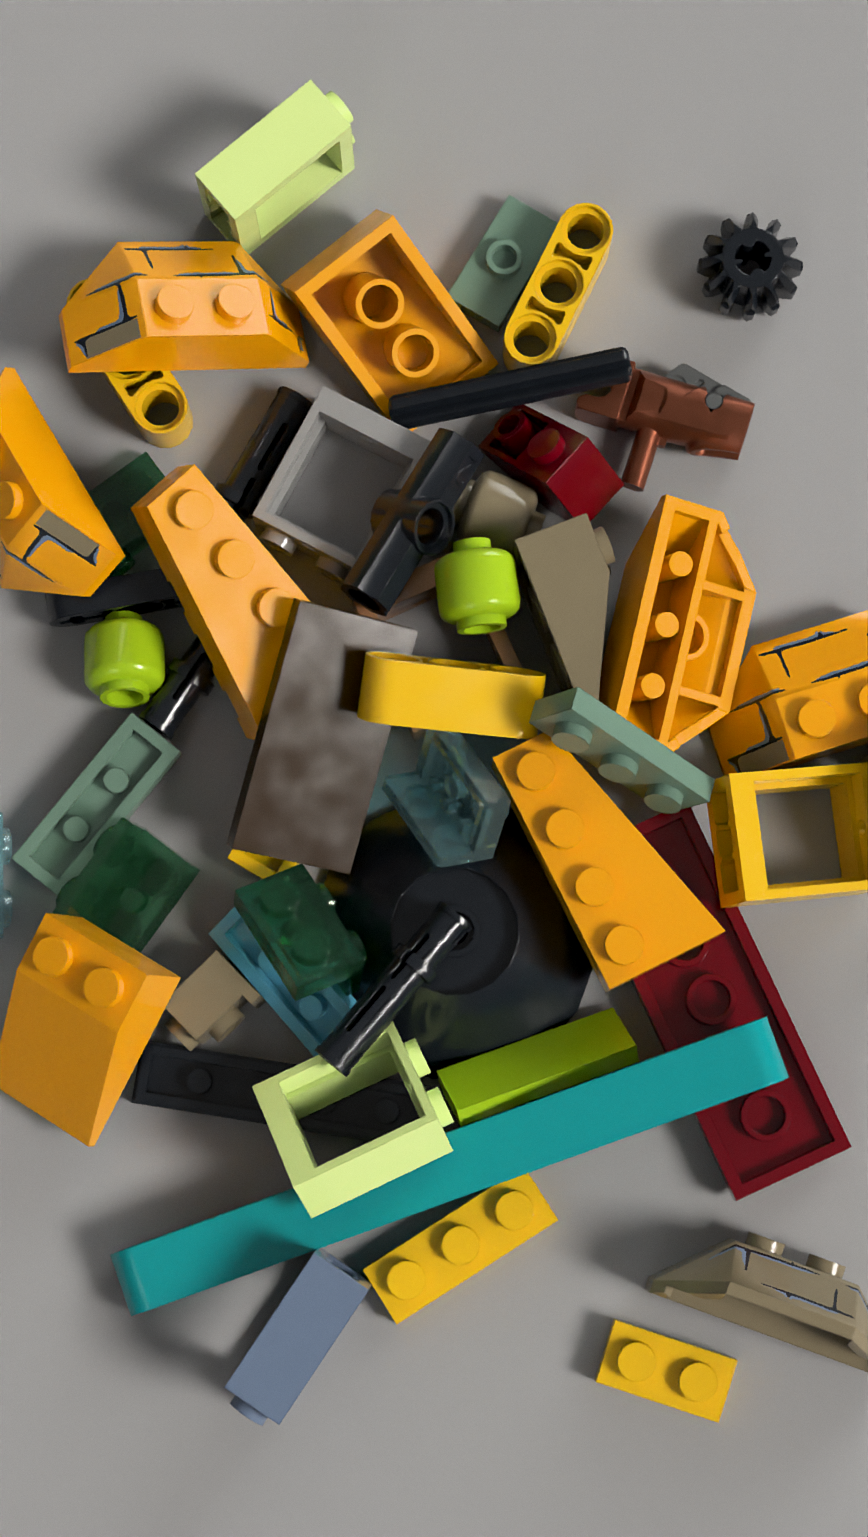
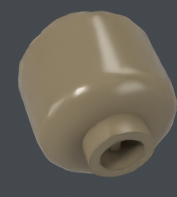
(497, 510)

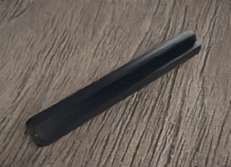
(511, 388)

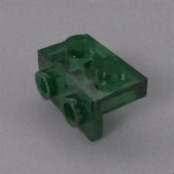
(128, 884)
(301, 933)

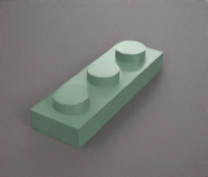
(621, 751)
(101, 795)

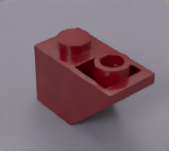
(554, 460)

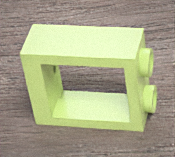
(278, 167)
(318, 1084)

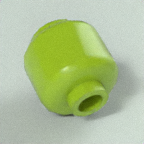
(477, 587)
(124, 659)

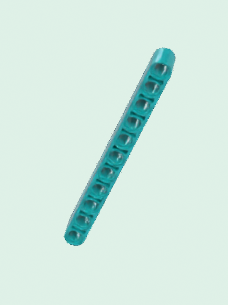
(481, 1157)

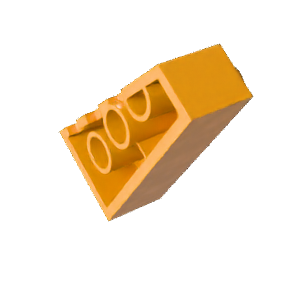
(606, 875)

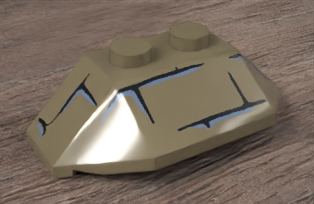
(773, 1296)

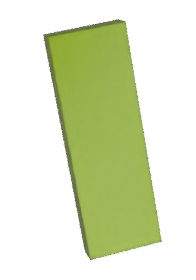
(537, 1066)

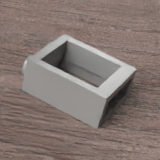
(355, 424)

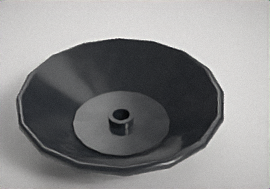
(512, 972)

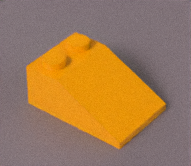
(387, 313)
(79, 1023)

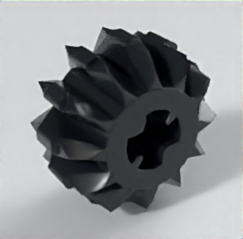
(734, 250)

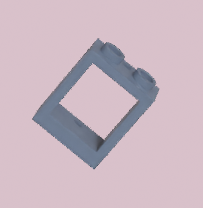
(296, 1338)

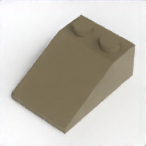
(566, 590)

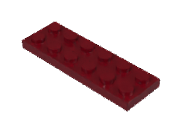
(717, 989)

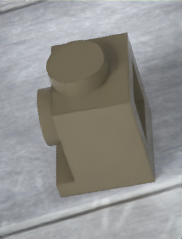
(210, 1002)

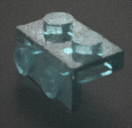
(450, 801)

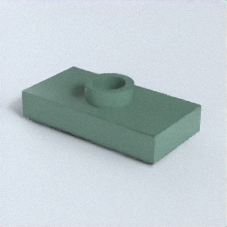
(502, 263)

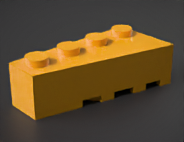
(225, 581)

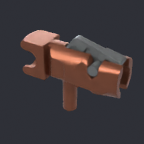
(673, 409)

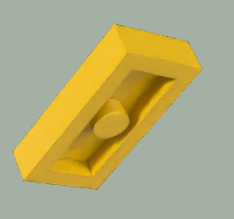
(666, 1370)

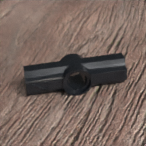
(412, 522)

